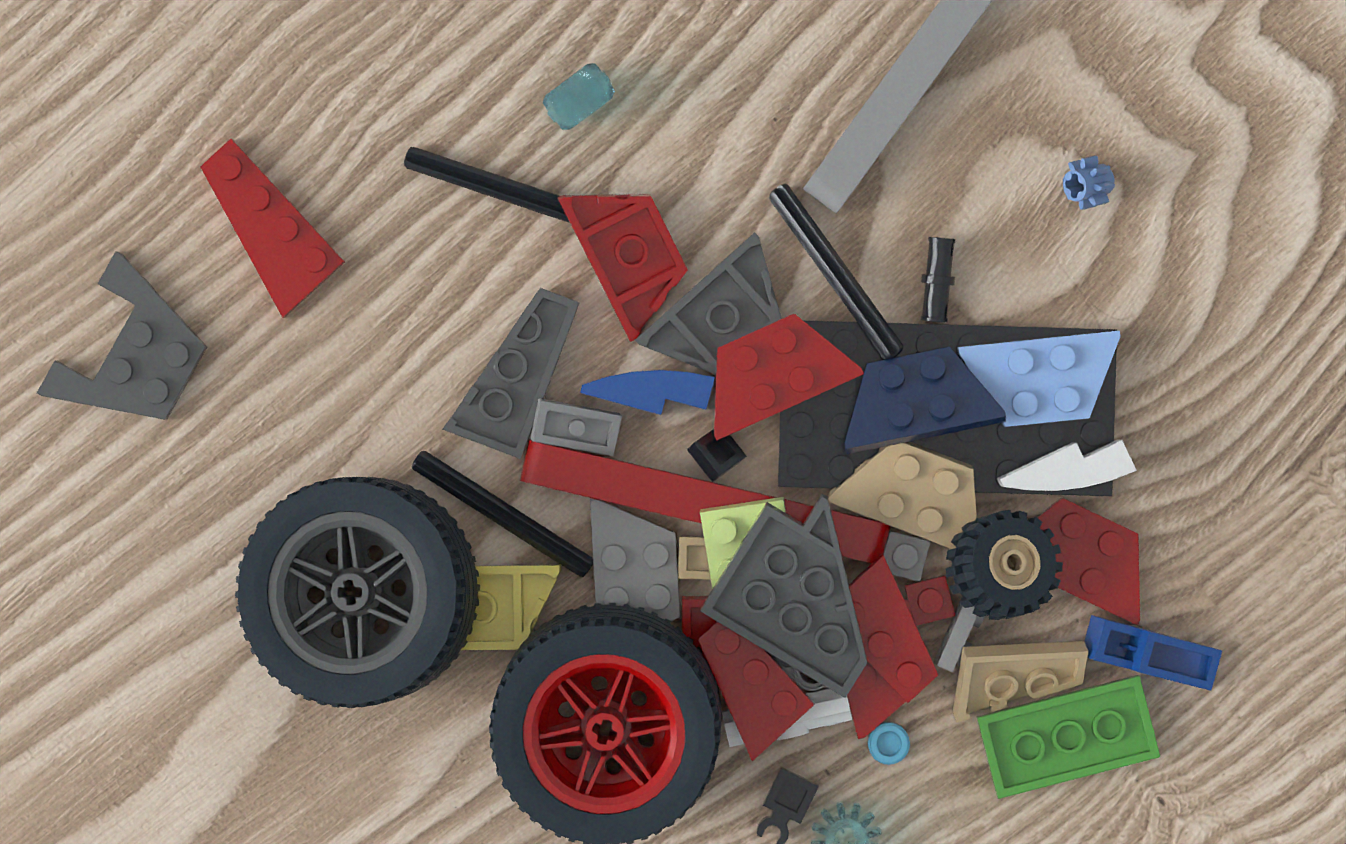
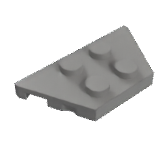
(634, 561)

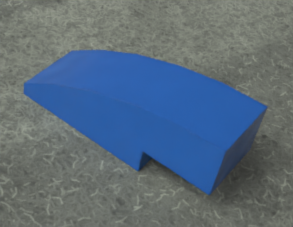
(651, 388)
(1152, 653)

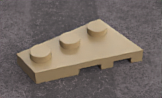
(1007, 672)

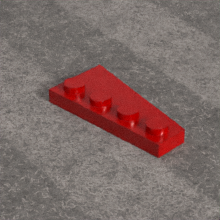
(274, 233)

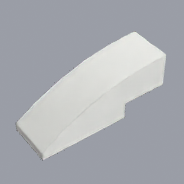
(1069, 469)

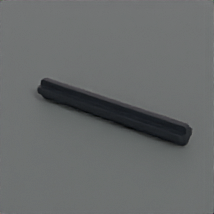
(484, 182)
(836, 272)
(502, 513)

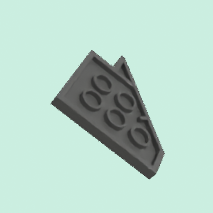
(793, 596)

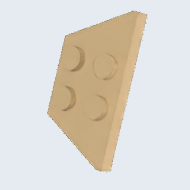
(912, 492)

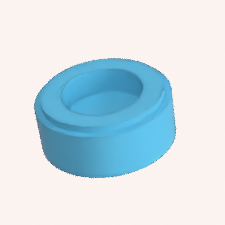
(888, 743)

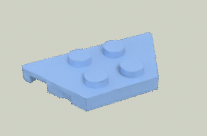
(1044, 376)

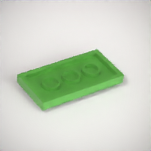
(1068, 736)

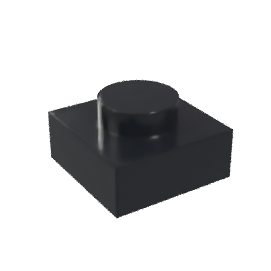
(715, 455)

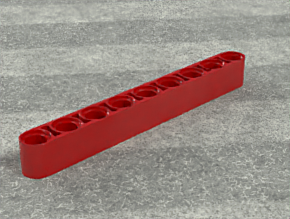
(676, 494)

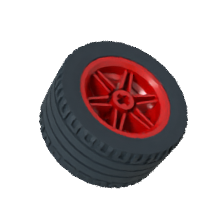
(579, 794)

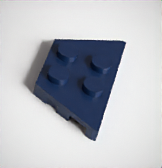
(918, 400)

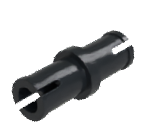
(938, 279)

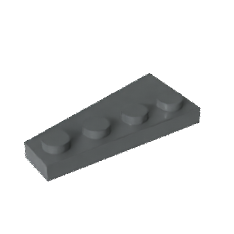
(505, 396)

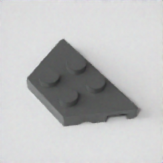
(718, 310)

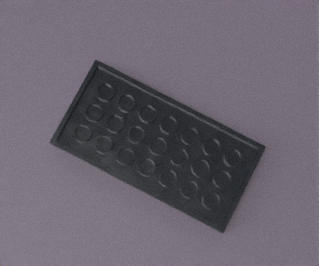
(816, 429)

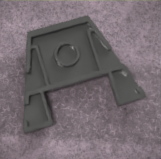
(148, 360)

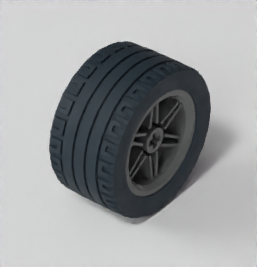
(297, 635)

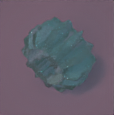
(578, 96)
(842, 821)

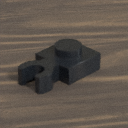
(788, 799)

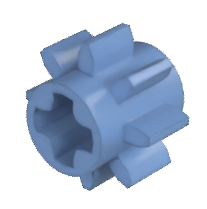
(1088, 182)

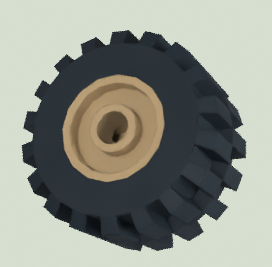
(1004, 565)

